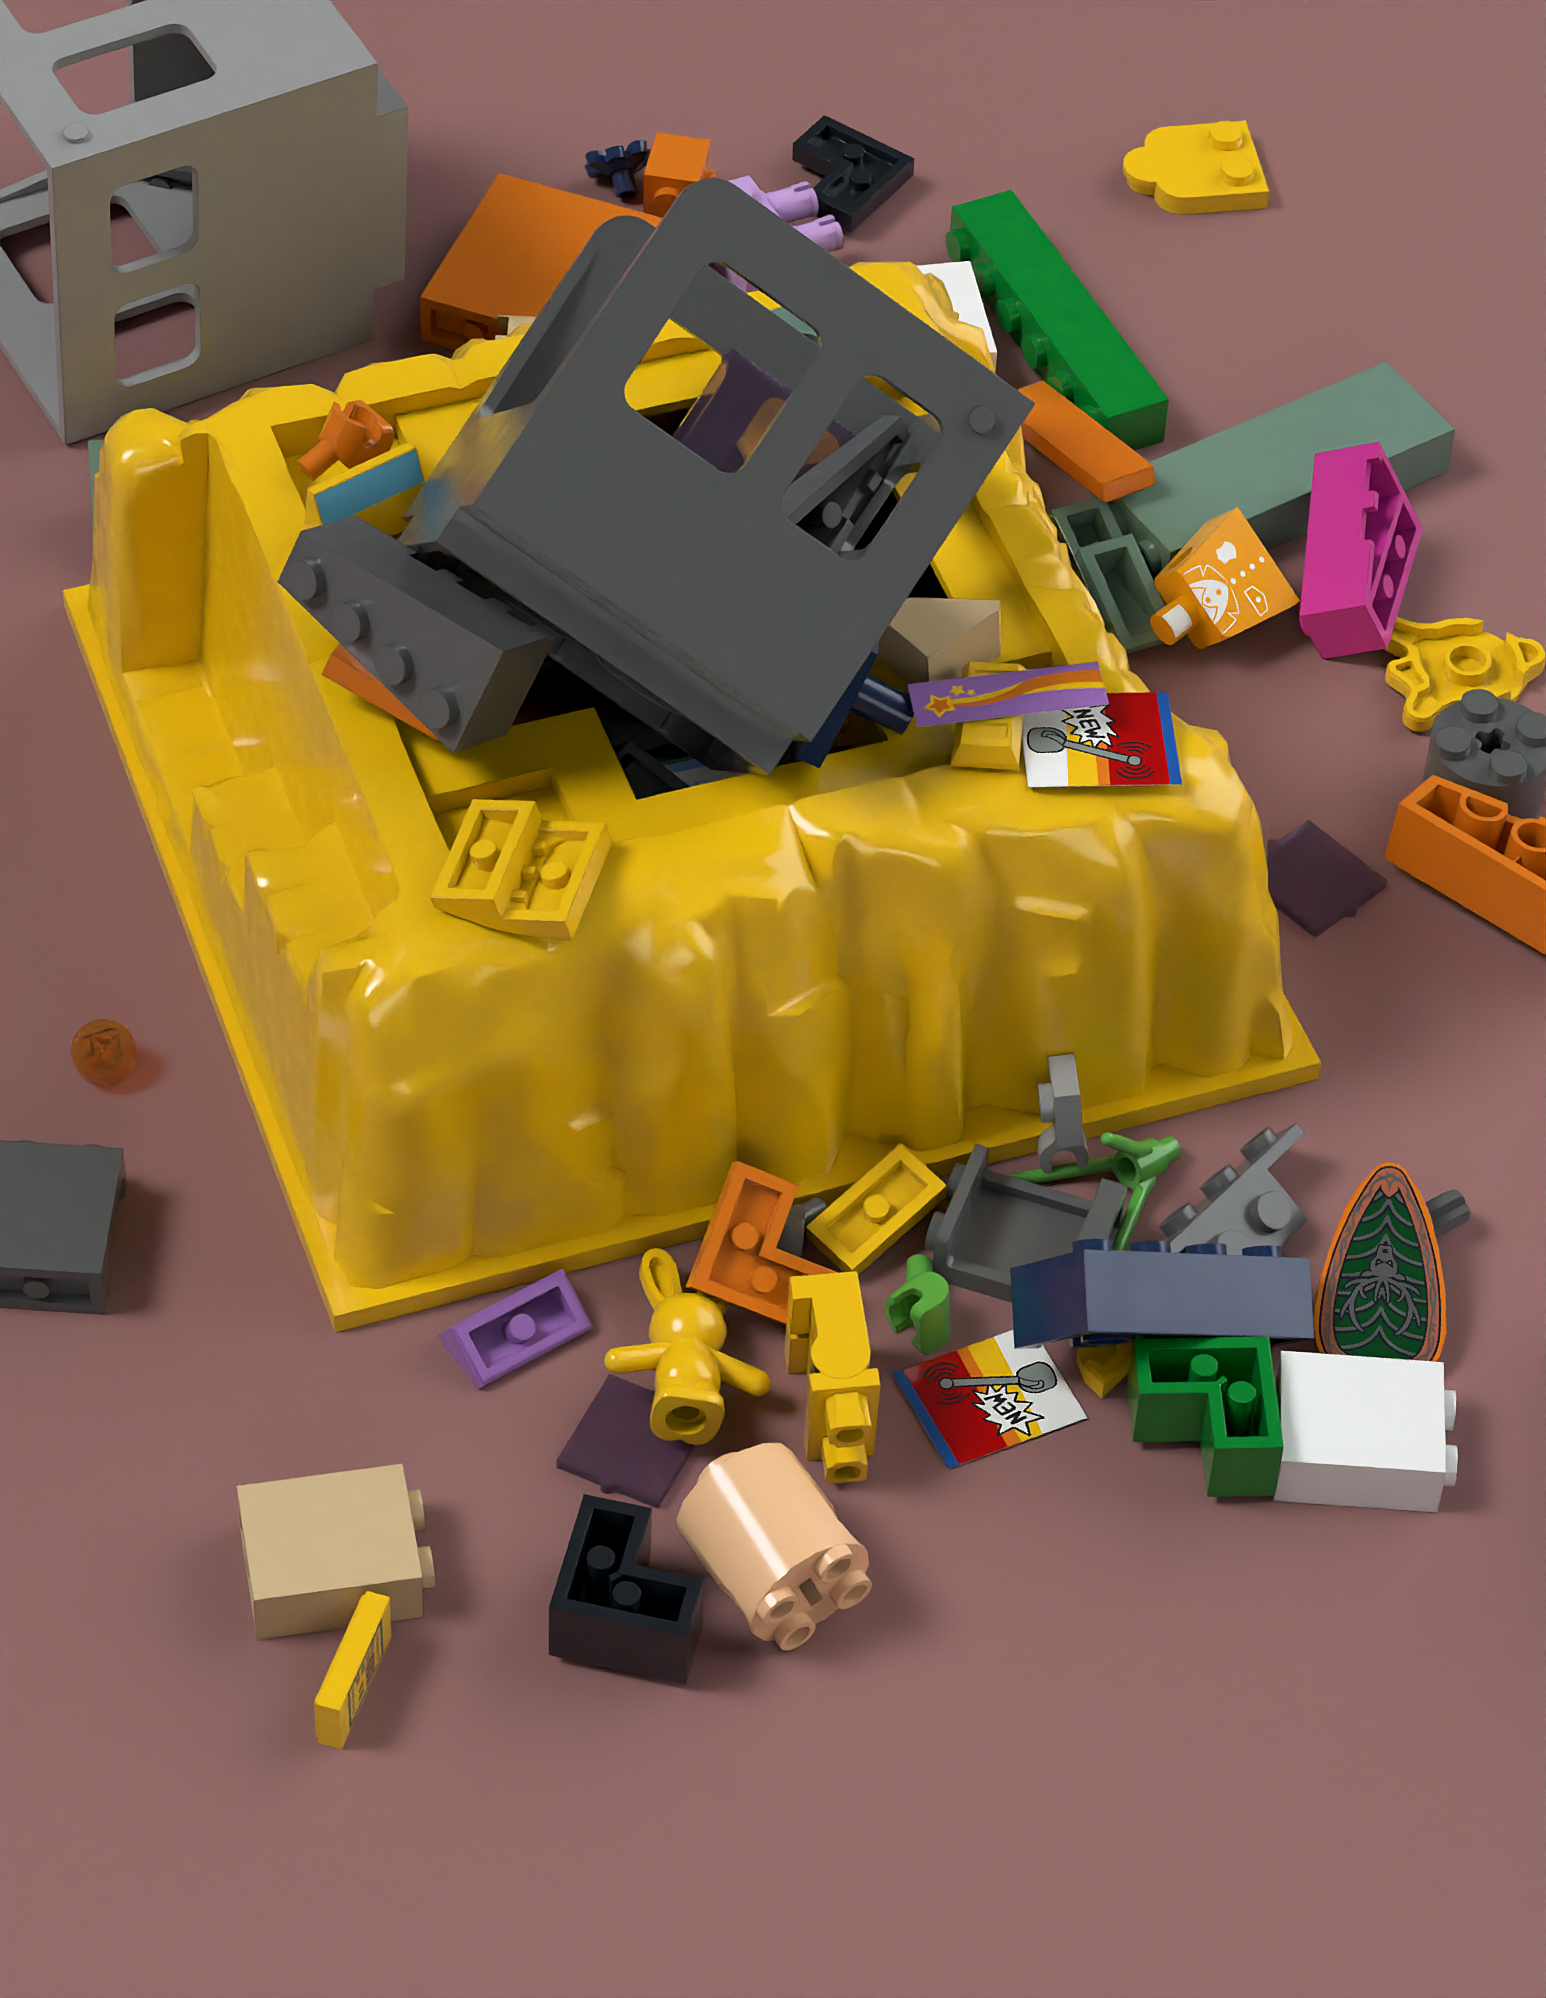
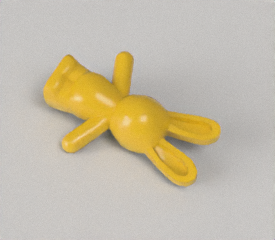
(686, 1354)

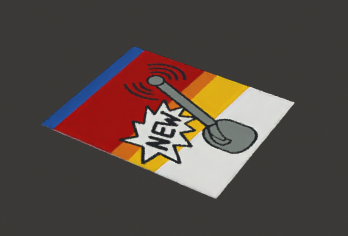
(1103, 744)
(988, 1398)

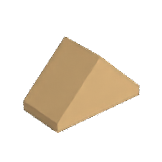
(939, 636)

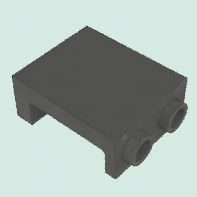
(1011, 1222)
(57, 1224)

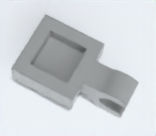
(1061, 1105)

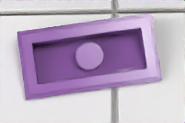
(517, 1329)

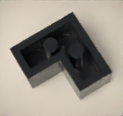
(617, 1608)

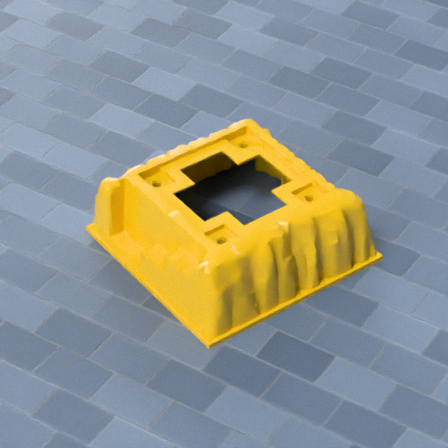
(764, 955)

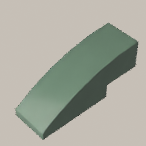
(1112, 571)

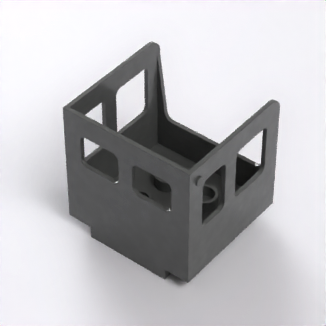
(648, 562)

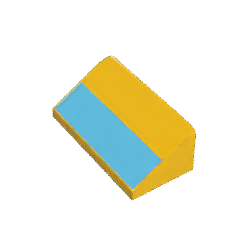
(373, 491)

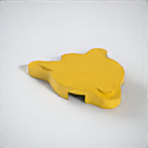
(1454, 657)

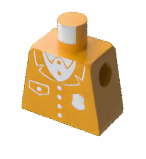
(1219, 584)

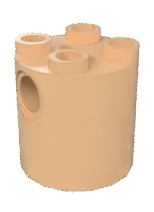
(773, 1543)

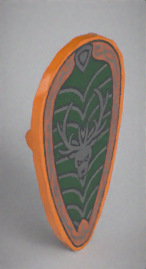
(1383, 1275)

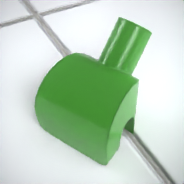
(921, 1303)

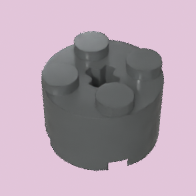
(1491, 750)

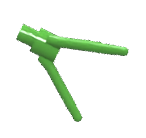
(1134, 1165)

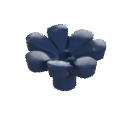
(619, 165)

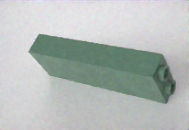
(1269, 463)

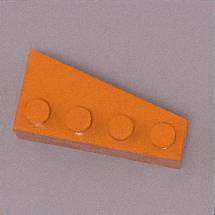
(1475, 855)

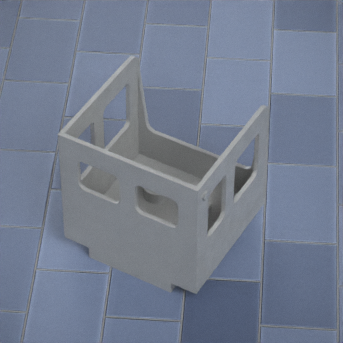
(272, 243)

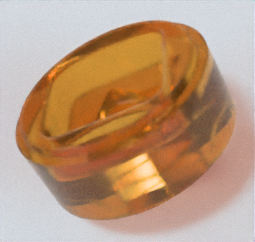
(104, 1052)

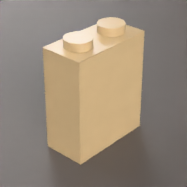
(326, 1542)

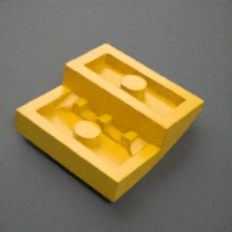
(521, 870)

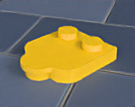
(1199, 168)

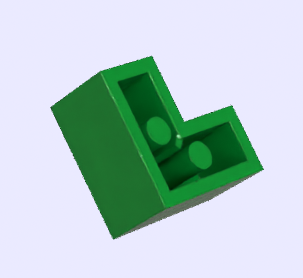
(1214, 1395)

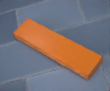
(1083, 446)

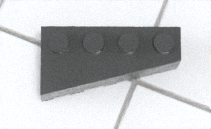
(416, 629)

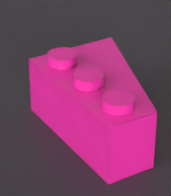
(1356, 551)

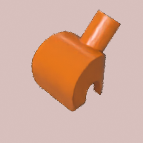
(348, 437)

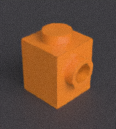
(672, 167)

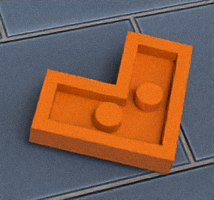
(739, 1248)

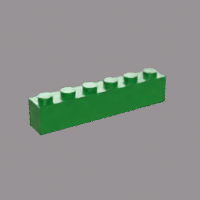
(1056, 318)

